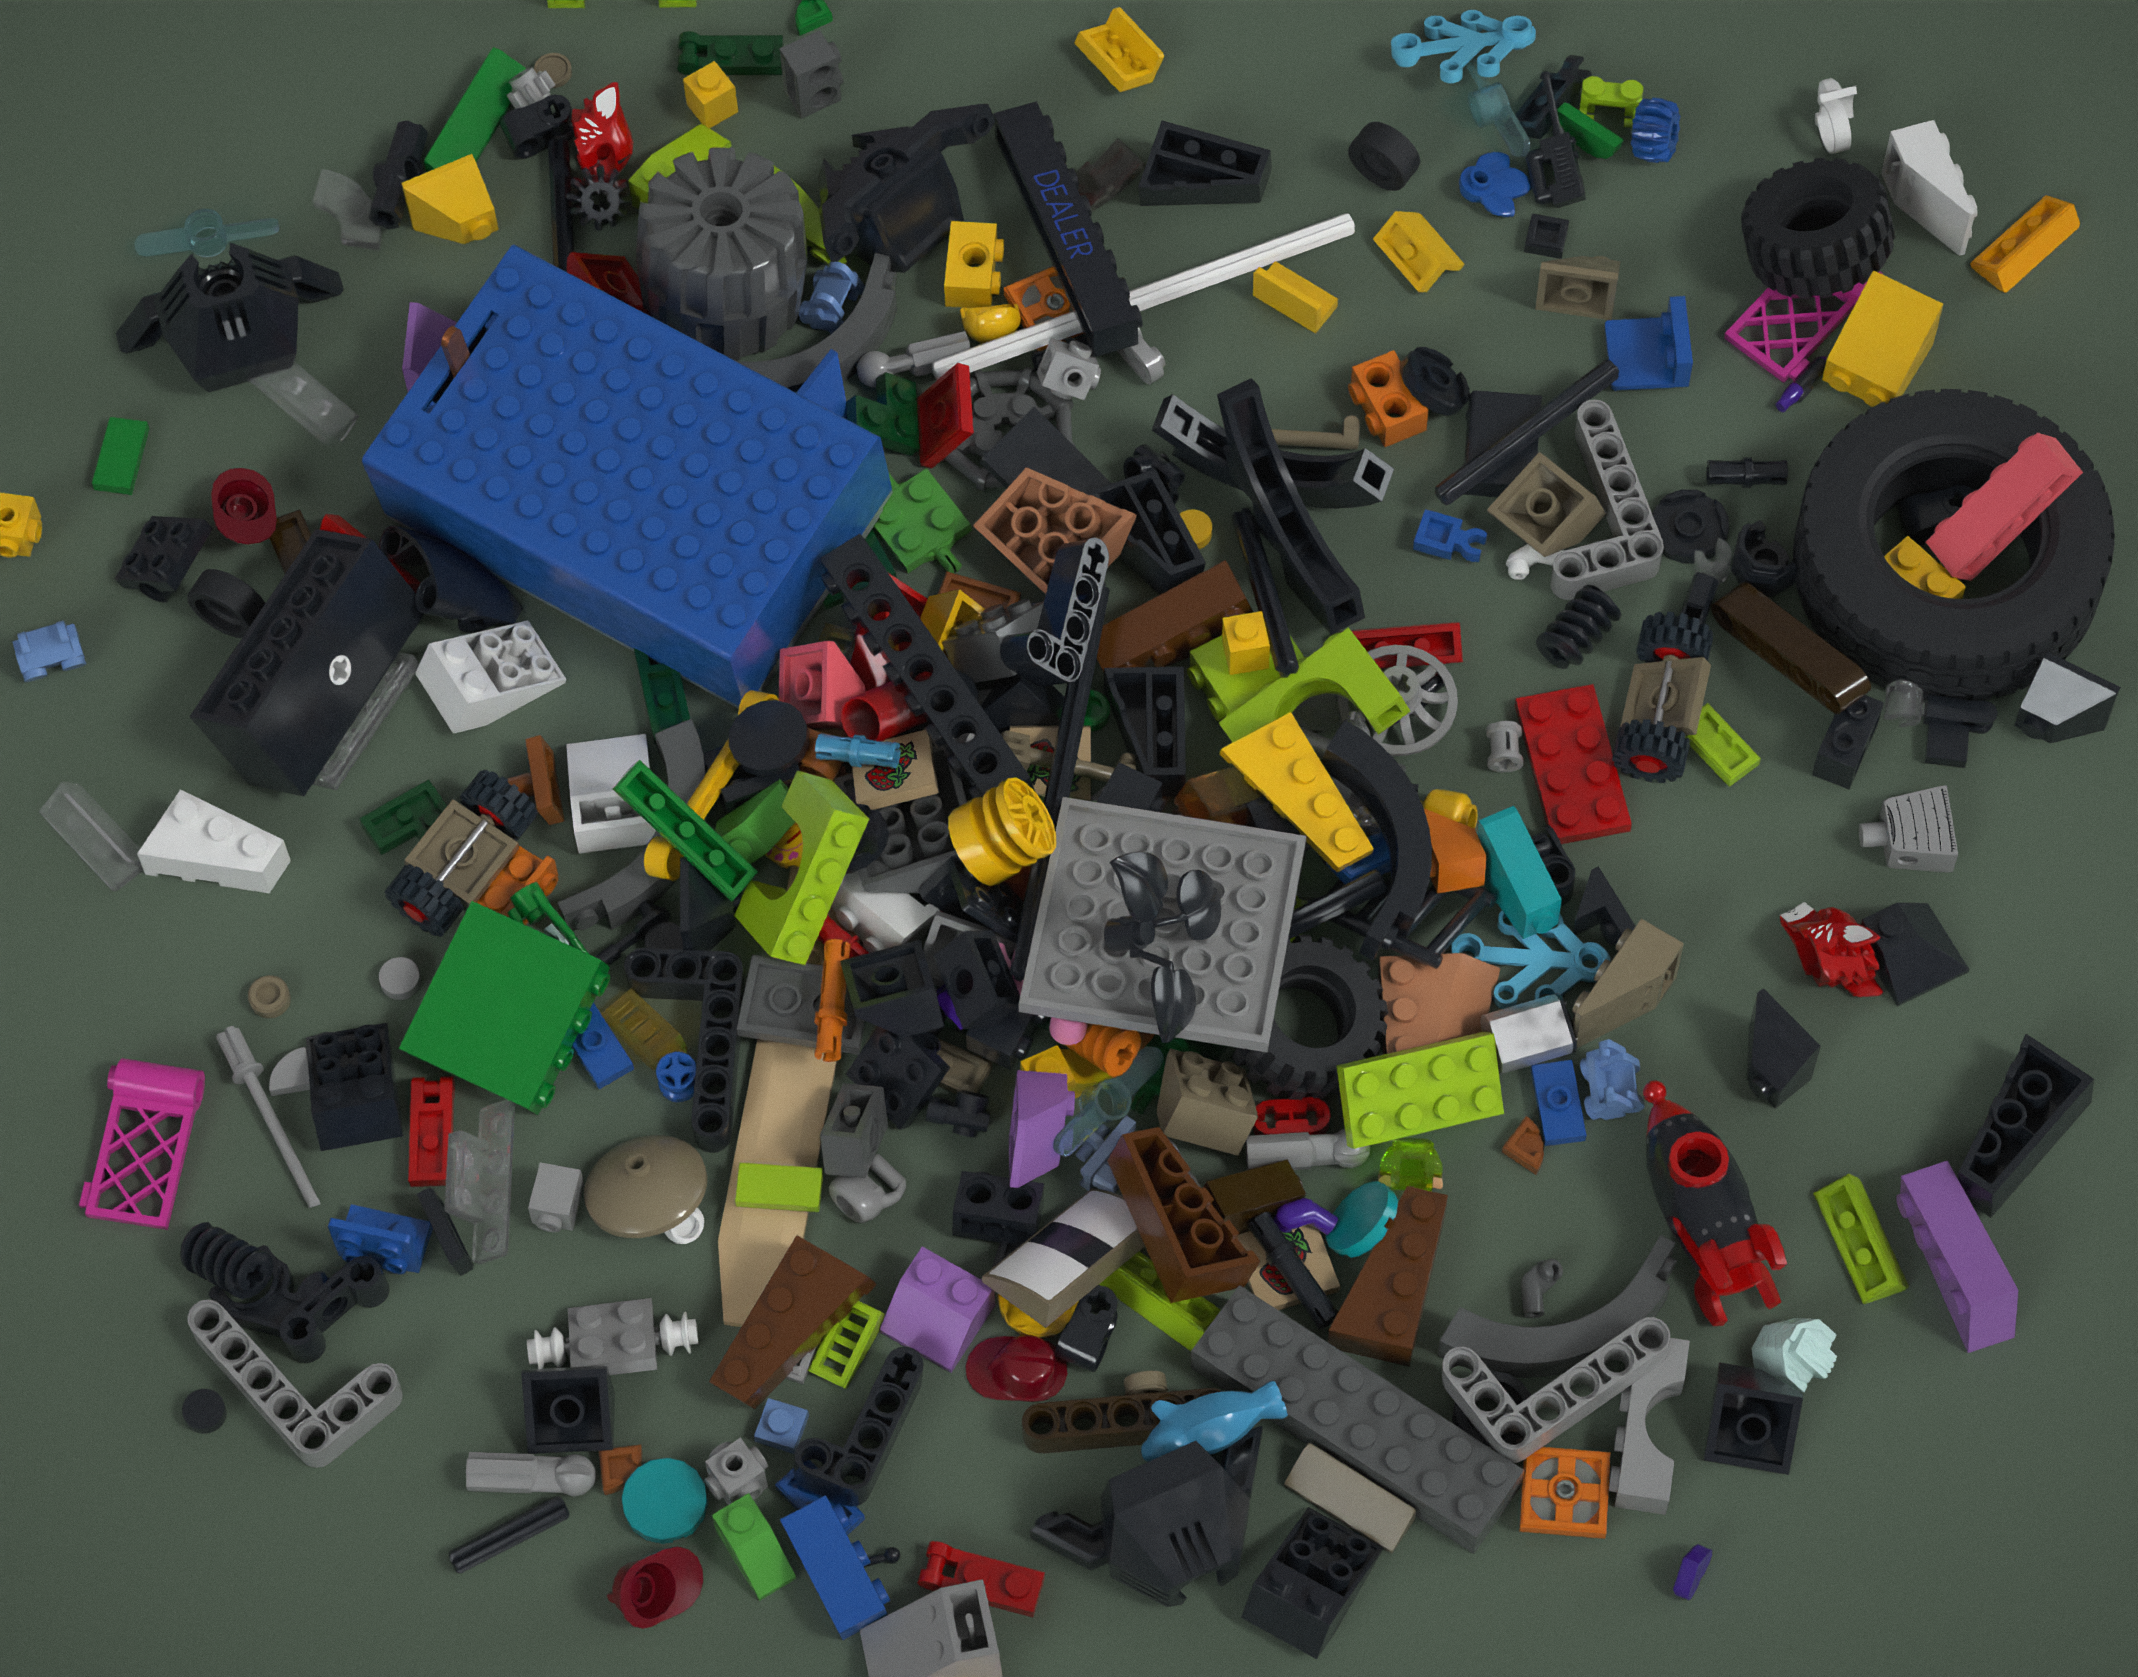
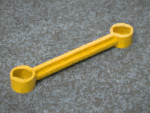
(661, 857)

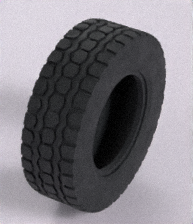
(1928, 639)

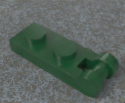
(731, 52)
(662, 694)

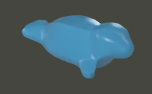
(1212, 1420)

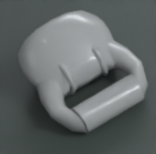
(861, 1197)

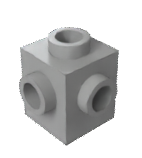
(1069, 369)
(732, 1484)

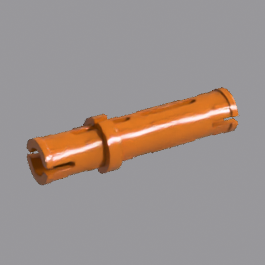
(832, 1002)

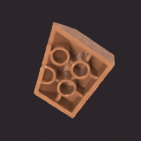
(1043, 514)
(1434, 1003)

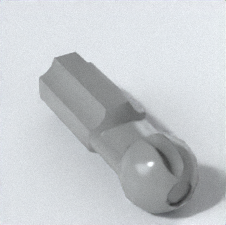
(917, 358)
(1303, 1150)
(529, 1473)

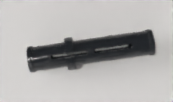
(1285, 1258)

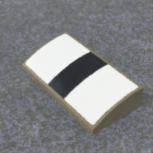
(1067, 1256)

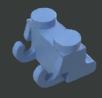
(829, 293)
(48, 648)
(1611, 1082)

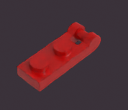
(429, 1130)
(1006, 1584)

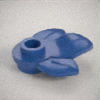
(1494, 184)

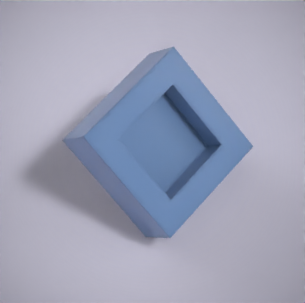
(781, 1426)

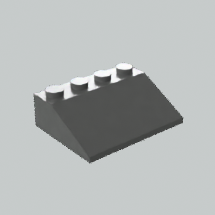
(918, 833)

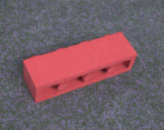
(2003, 506)

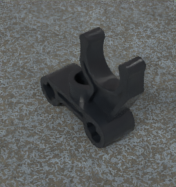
(310, 1309)

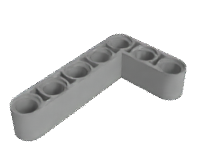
(1619, 506)
(282, 1394)
(1556, 1394)

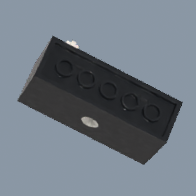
(308, 662)

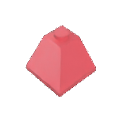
(817, 682)

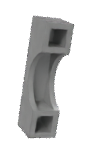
(1645, 1472)

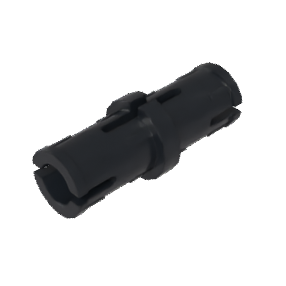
(1747, 472)

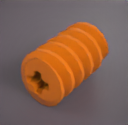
(1109, 1048)

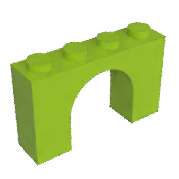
(1336, 668)
(831, 830)

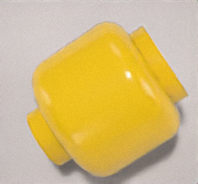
(1452, 805)

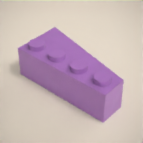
(1960, 1256)

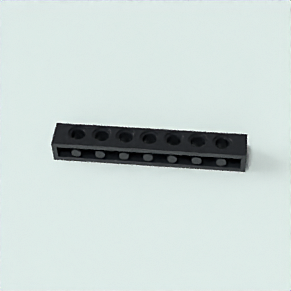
(857, 563)

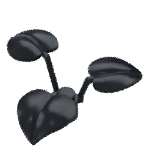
(1143, 887)

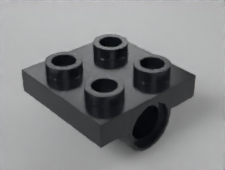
(163, 555)
(904, 1068)

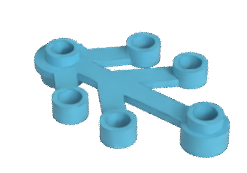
(1512, 33)
(1537, 960)

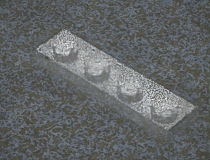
(368, 721)

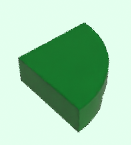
(812, 15)

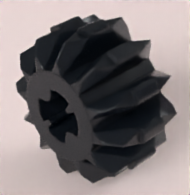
(613, 192)

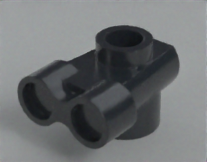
(1147, 459)
(967, 1114)

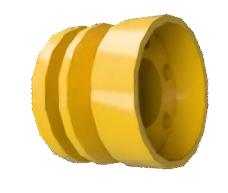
(1002, 831)

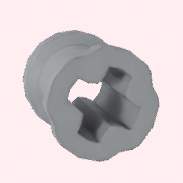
(1504, 746)

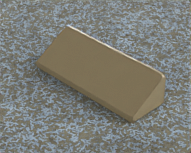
(1350, 1498)

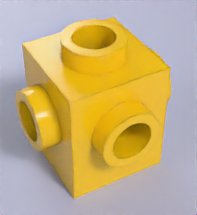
(18, 525)

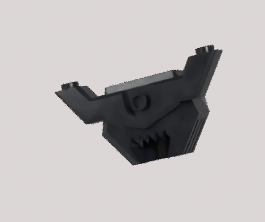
(899, 189)
(231, 316)
(1165, 1521)

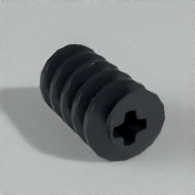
(1578, 627)
(226, 1260)

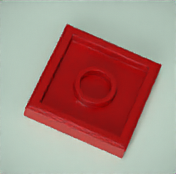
(945, 415)

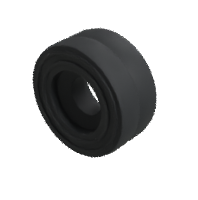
(1384, 156)

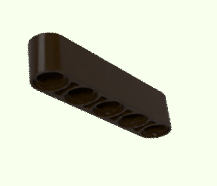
(1791, 648)
(1103, 1413)

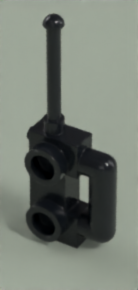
(1562, 154)

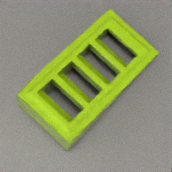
(859, 1349)

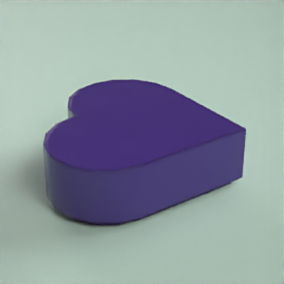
(1691, 1571)

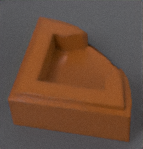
(1526, 1146)
(618, 1466)

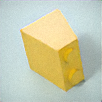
(1883, 341)

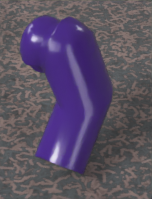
(1304, 1212)

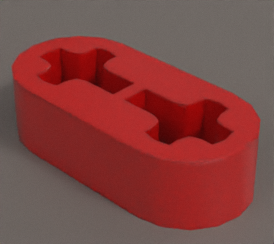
(1291, 1116)

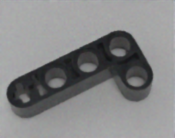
(1060, 643)
(871, 1425)

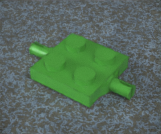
(921, 523)

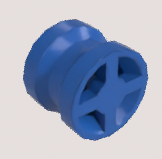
(675, 1067)

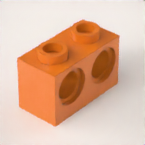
(1388, 399)

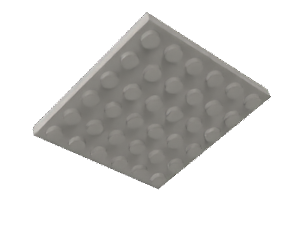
(1232, 972)

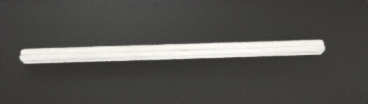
(1156, 293)

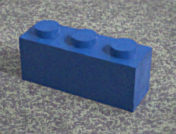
(836, 1566)

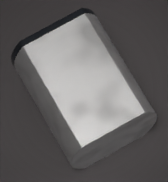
(1531, 1032)

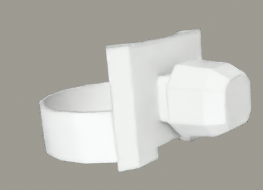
(1833, 115)

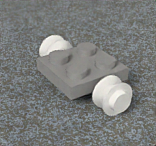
(613, 1336)

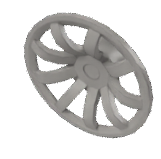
(1409, 687)

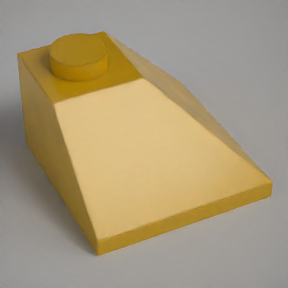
(451, 202)

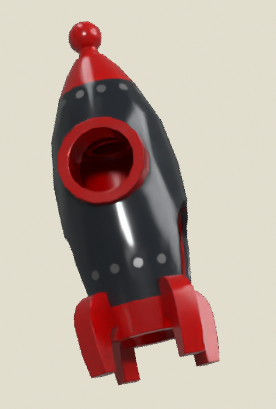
(1708, 1206)

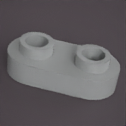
(1145, 361)

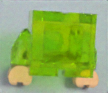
(1411, 1164)

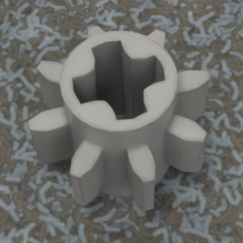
(529, 87)

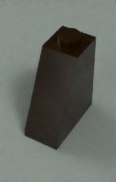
(1254, 1192)

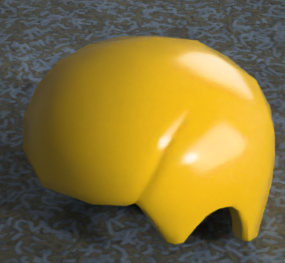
(990, 322)

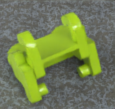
(1610, 94)

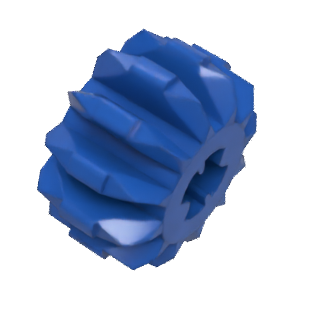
(1655, 130)

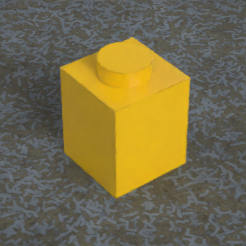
(710, 95)
(1245, 643)

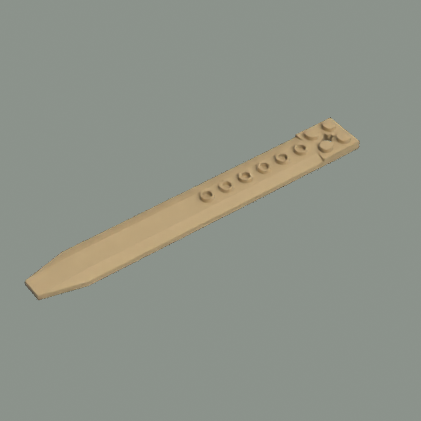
(778, 1126)

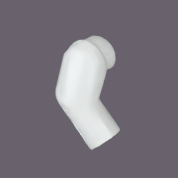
(1525, 557)

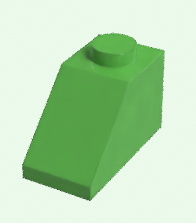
(757, 823)
(753, 1546)

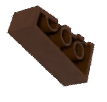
(1173, 622)
(1176, 1219)
(1390, 1292)
(788, 1320)

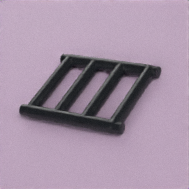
(1432, 954)

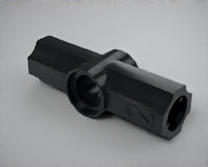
(401, 165)

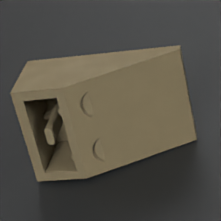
(1629, 983)

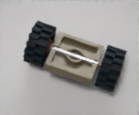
(1664, 697)
(461, 853)

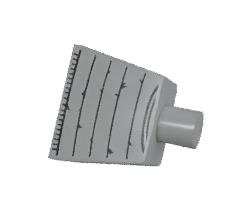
(1915, 831)

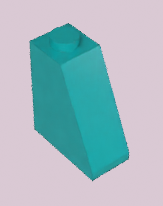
(1518, 874)

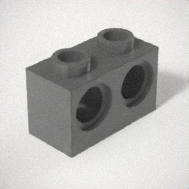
(811, 73)

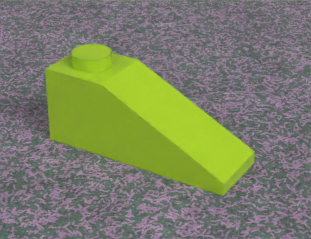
(697, 140)

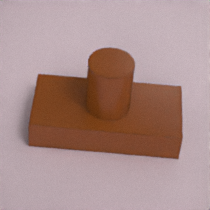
(541, 781)

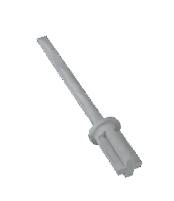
(246, 1071)

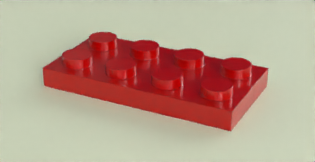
(1573, 764)

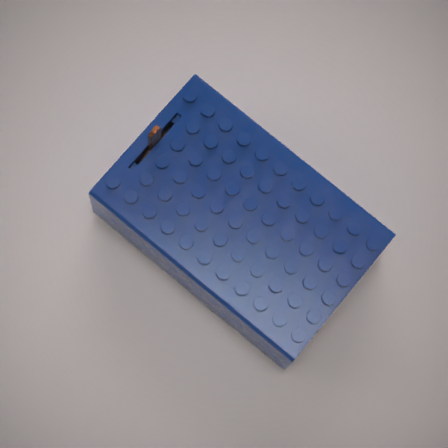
(628, 475)

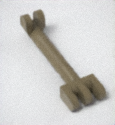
(1346, 440)
(1020, 745)

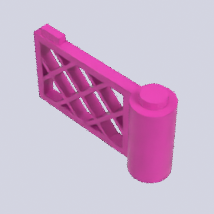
(1810, 344)
(153, 1090)

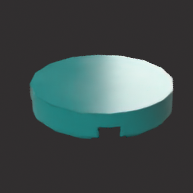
(1362, 1219)
(664, 1500)

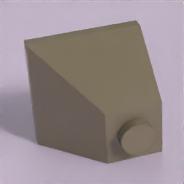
(1578, 286)
(1547, 507)

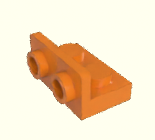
(518, 873)

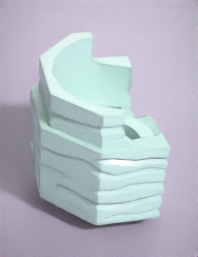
(1795, 1351)

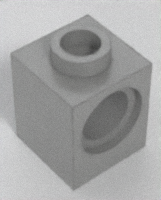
(556, 1197)

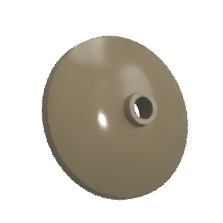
(645, 1186)

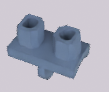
(1097, 1170)

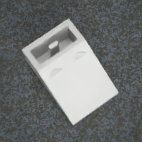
(1929, 184)
(487, 674)
(598, 812)

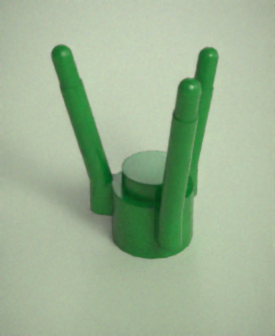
(533, 905)

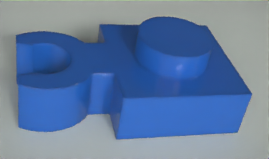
(1443, 535)

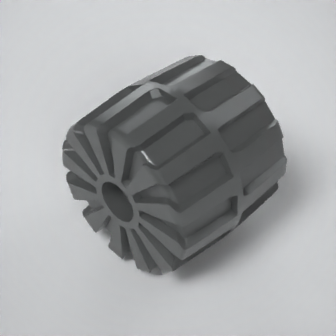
(723, 251)

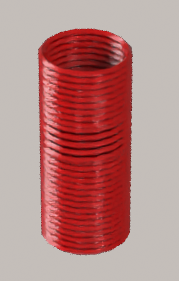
(890, 708)

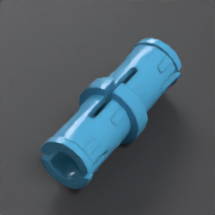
(857, 750)

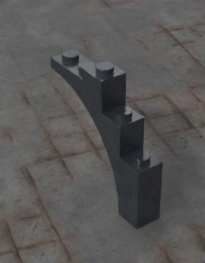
(1280, 512)

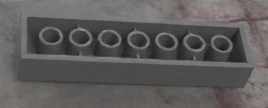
(1360, 1418)

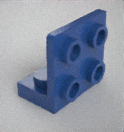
(1651, 350)
(389, 1238)

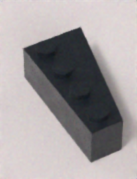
(2023, 1123)

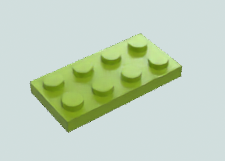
(1420, 1089)

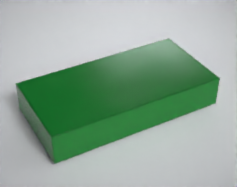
(120, 455)

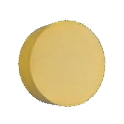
(1199, 526)

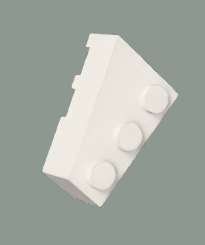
(213, 846)
(881, 917)

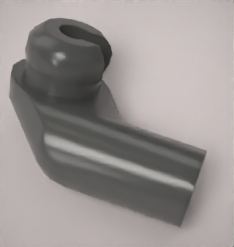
(1536, 1283)

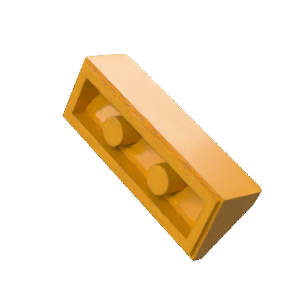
(2027, 242)

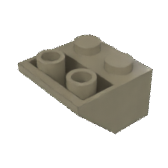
(1205, 1102)

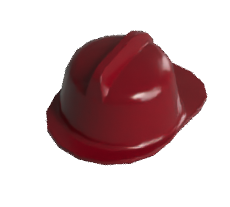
(243, 506)
(1016, 1369)
(657, 1586)

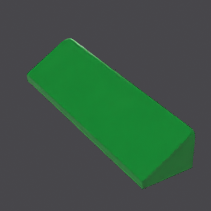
(477, 112)
(685, 830)

